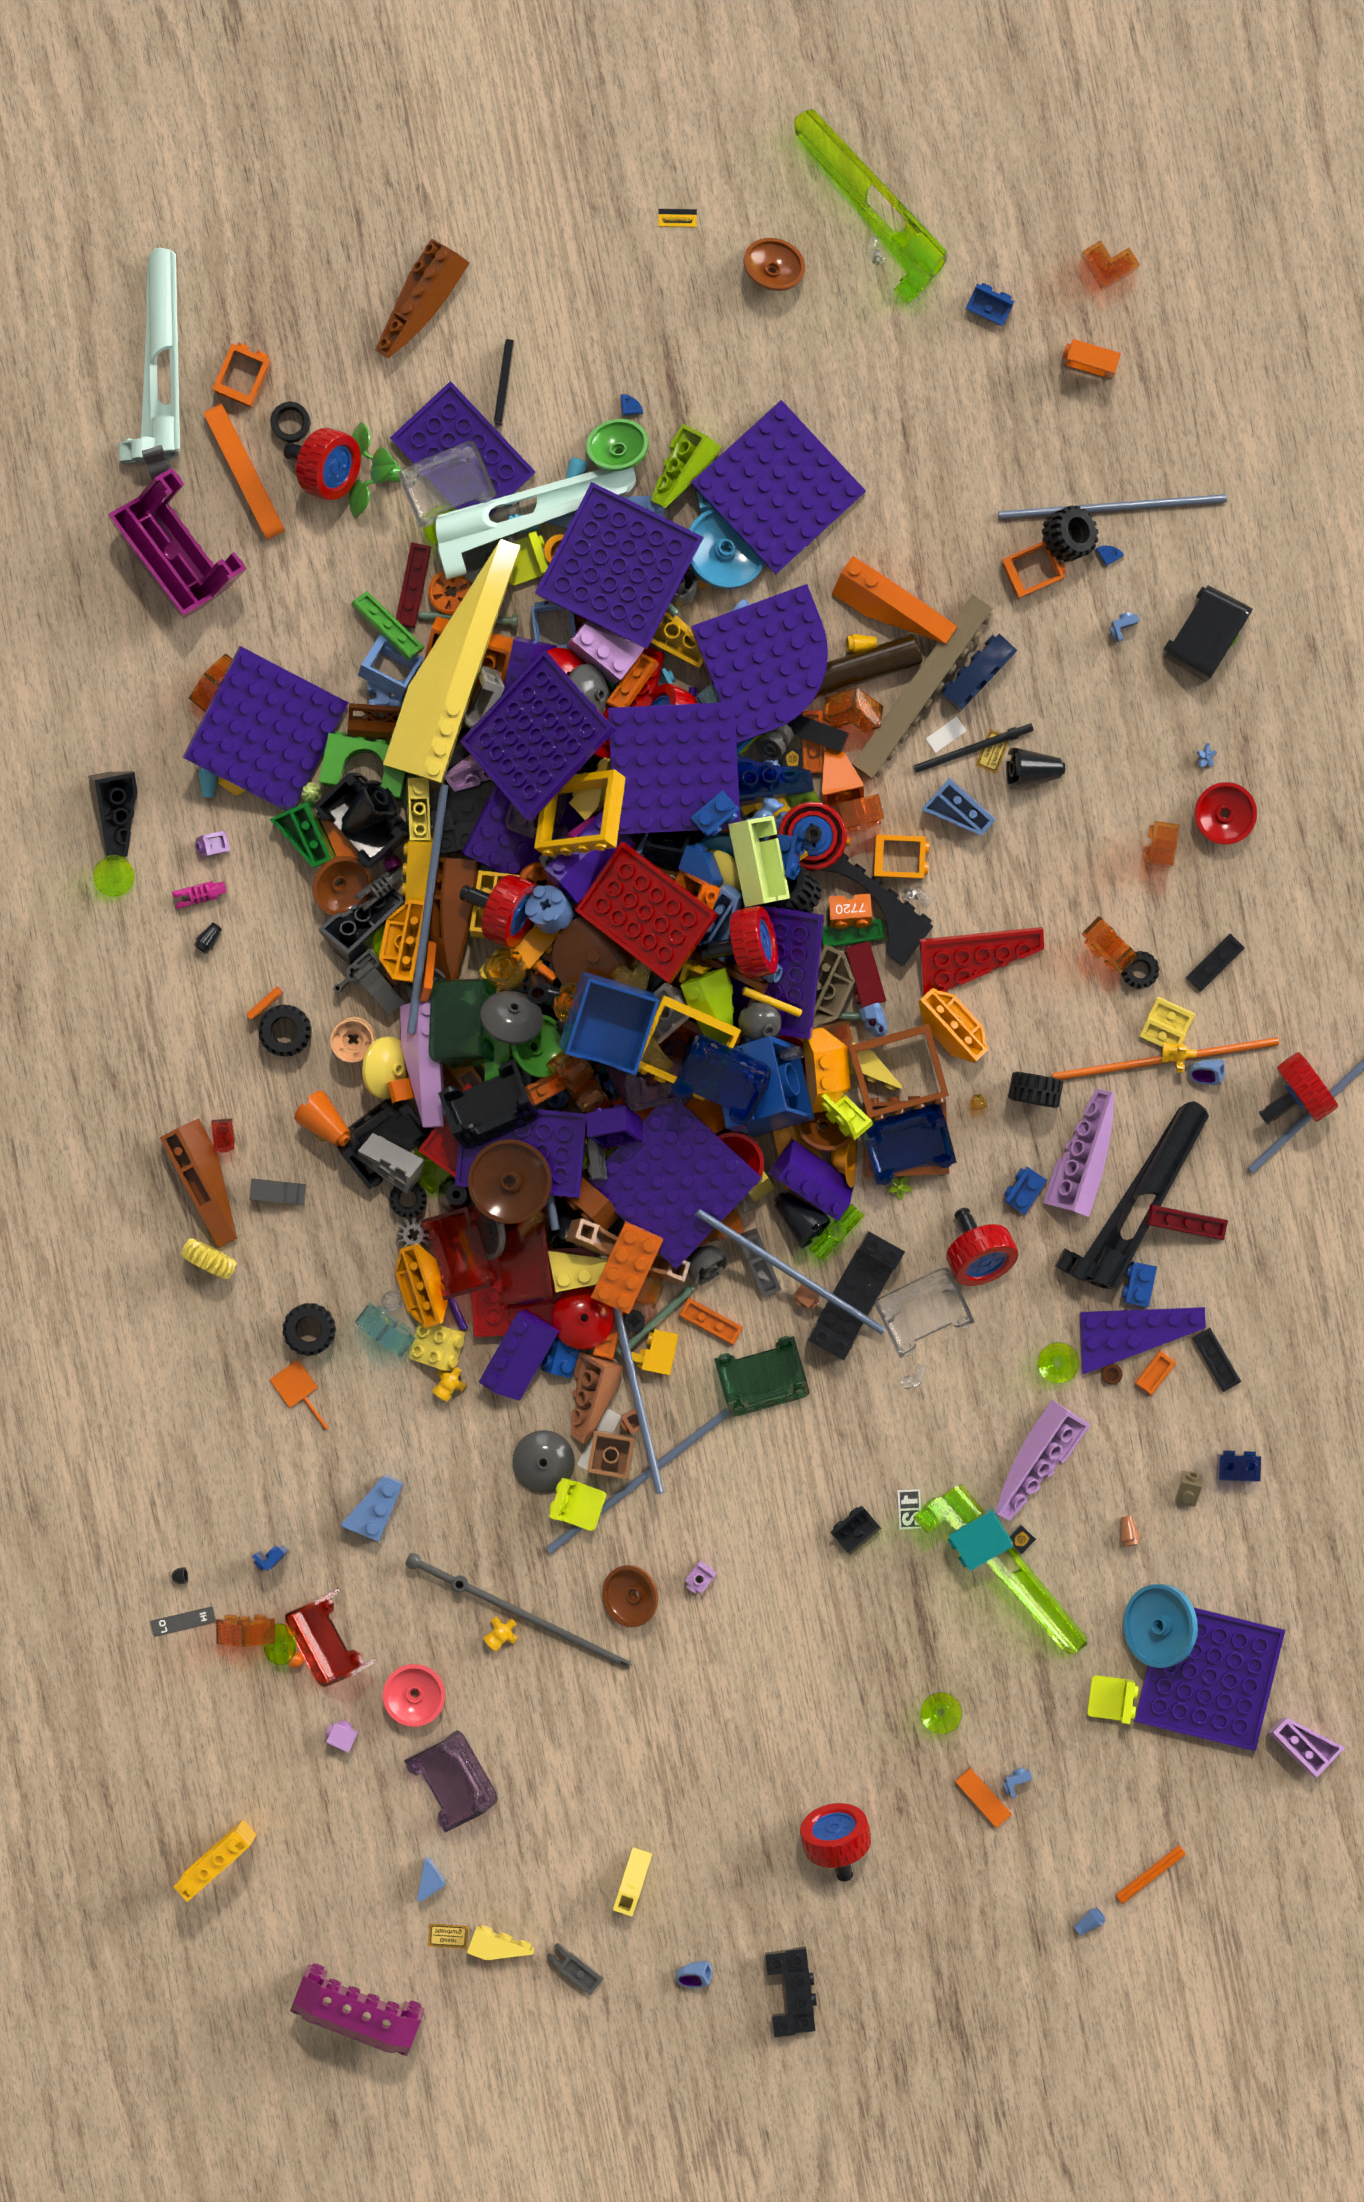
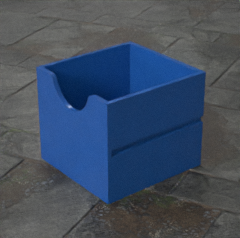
(609, 1022)
(787, 1095)

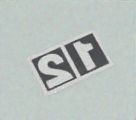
(908, 1506)

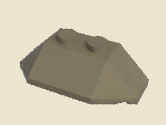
(833, 985)

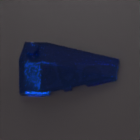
(767, 780)

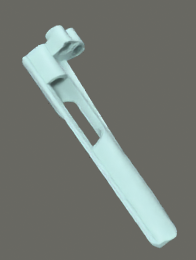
(159, 420)
(472, 528)

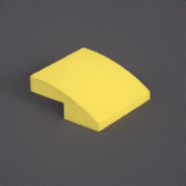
(1166, 1023)

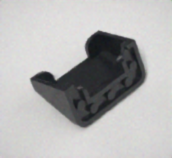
(1207, 633)
(372, 842)
(489, 1107)
(395, 1123)

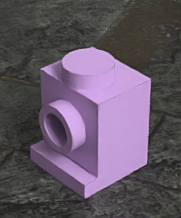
(703, 1570)

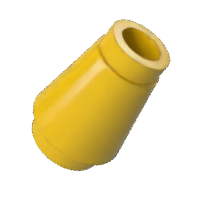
(859, 642)

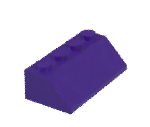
(522, 654)
(578, 871)
(813, 1179)
(519, 1355)

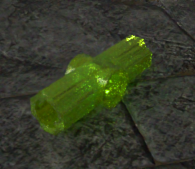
(827, 1242)

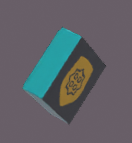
(793, 757)
(1022, 1539)

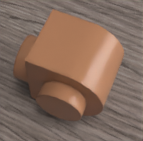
(806, 1297)
(630, 1421)

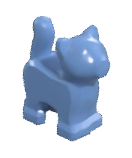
(383, 697)
(769, 807)

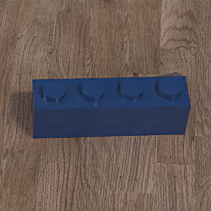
(979, 672)

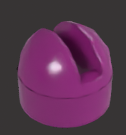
(392, 864)

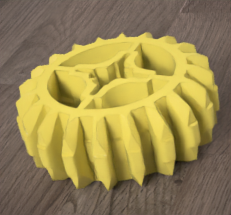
(208, 1258)

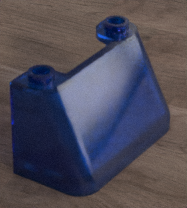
(723, 1078)
(908, 1142)

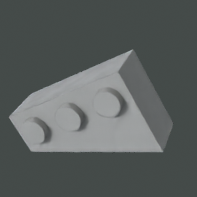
(391, 1162)

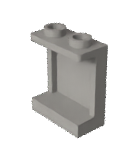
(489, 693)

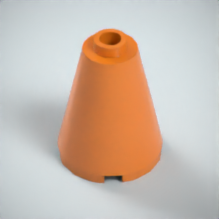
(323, 1119)

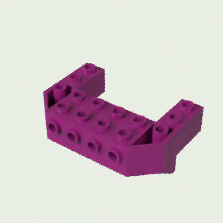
(371, 2031)

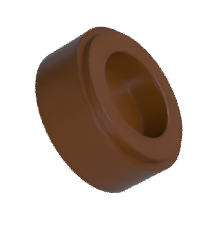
(1111, 1374)

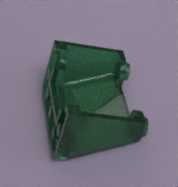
(456, 1023)
(762, 1378)

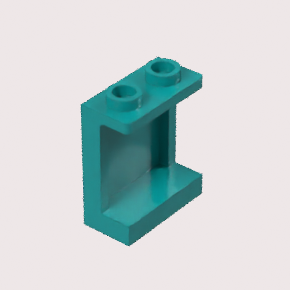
(980, 1540)

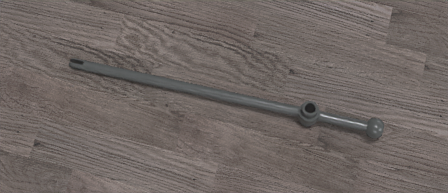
(414, 1561)

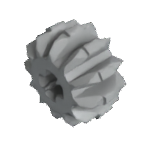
(407, 1232)

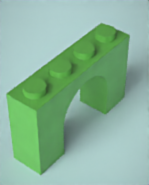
(342, 748)

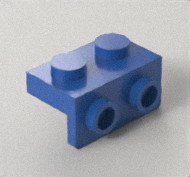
(990, 304)
(560, 1359)

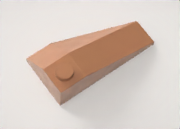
(595, 1386)

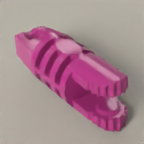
(199, 893)

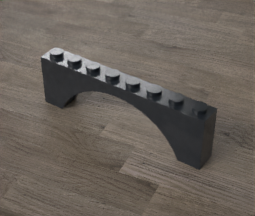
(902, 923)

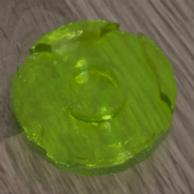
(113, 875)

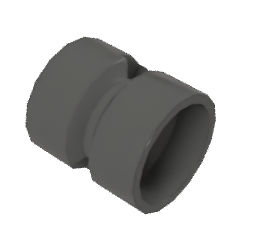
(775, 742)

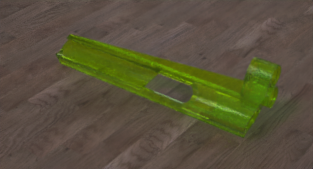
(914, 246)
(958, 1509)

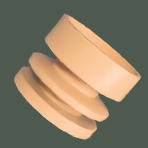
(341, 1042)

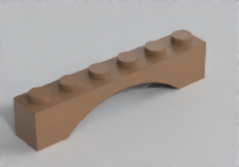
(602, 1242)

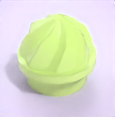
(311, 792)

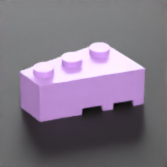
(1305, 1746)

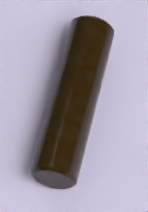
(870, 664)

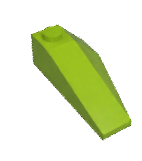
(688, 458)
(711, 995)

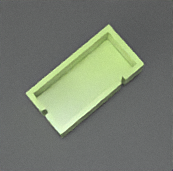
(757, 862)

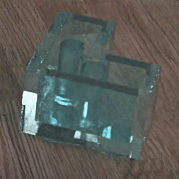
(385, 1329)

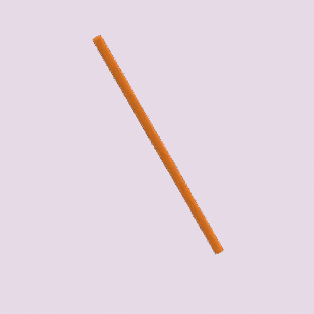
(1157, 1060)

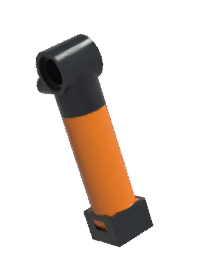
(543, 997)

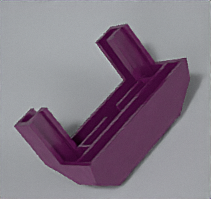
(170, 551)

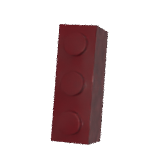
(866, 974)

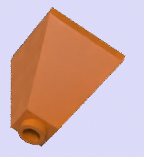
(839, 779)

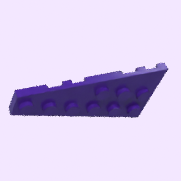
(1124, 1333)

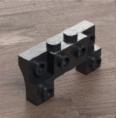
(453, 836)
(798, 1983)

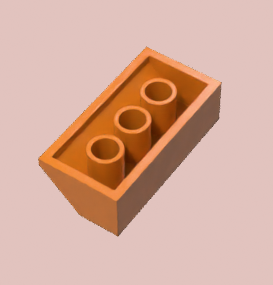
(497, 652)

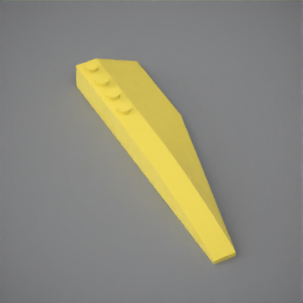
(447, 677)

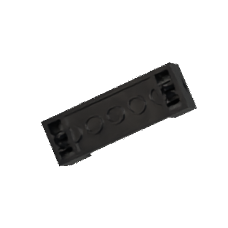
(859, 1288)

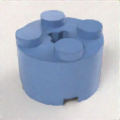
(549, 909)

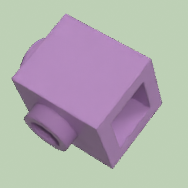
(341, 1735)

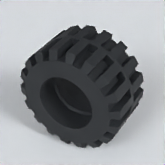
(1081, 528)
(803, 893)
(266, 1030)
(1035, 1089)
(327, 1329)

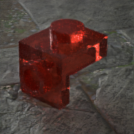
(223, 1135)

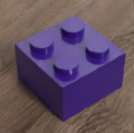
(614, 1126)

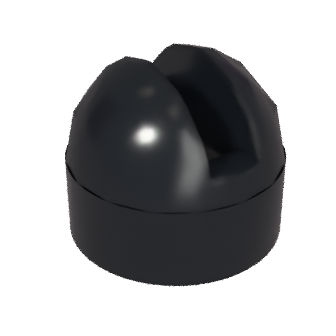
(180, 1576)

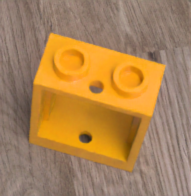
(879, 850)

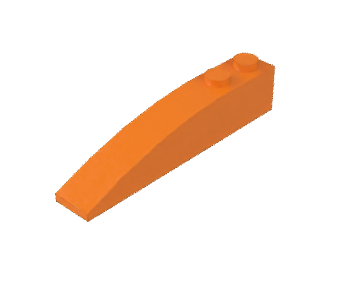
(889, 603)

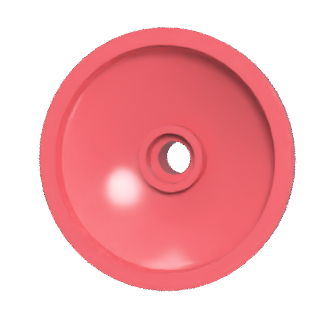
(409, 1709)

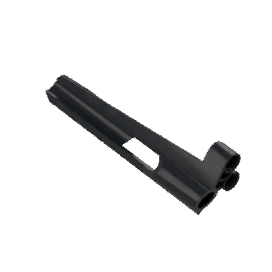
(1111, 1253)

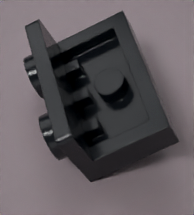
(855, 1529)

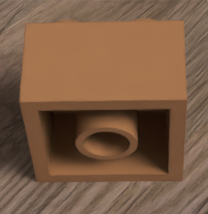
(611, 1454)

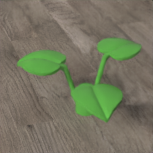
(383, 469)

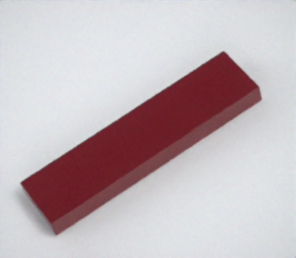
(413, 584)
(1186, 1222)

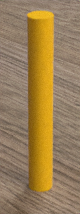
(771, 1001)

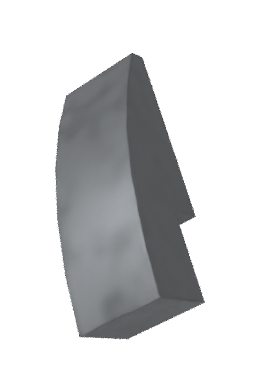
(761, 1269)

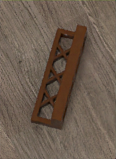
(369, 724)

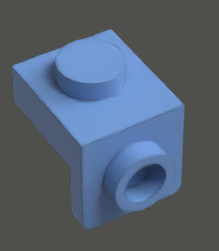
(1125, 620)
(1019, 1776)

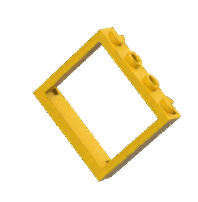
(610, 822)
(661, 1075)
(215, 1860)

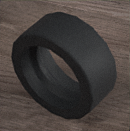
(290, 406)

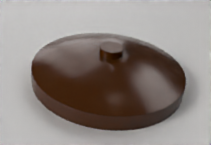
(587, 950)
(510, 1181)

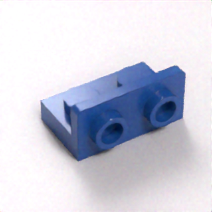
(715, 814)
(791, 850)
(1024, 1190)
(1139, 1284)
(271, 1558)

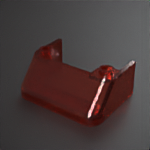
(322, 1643)

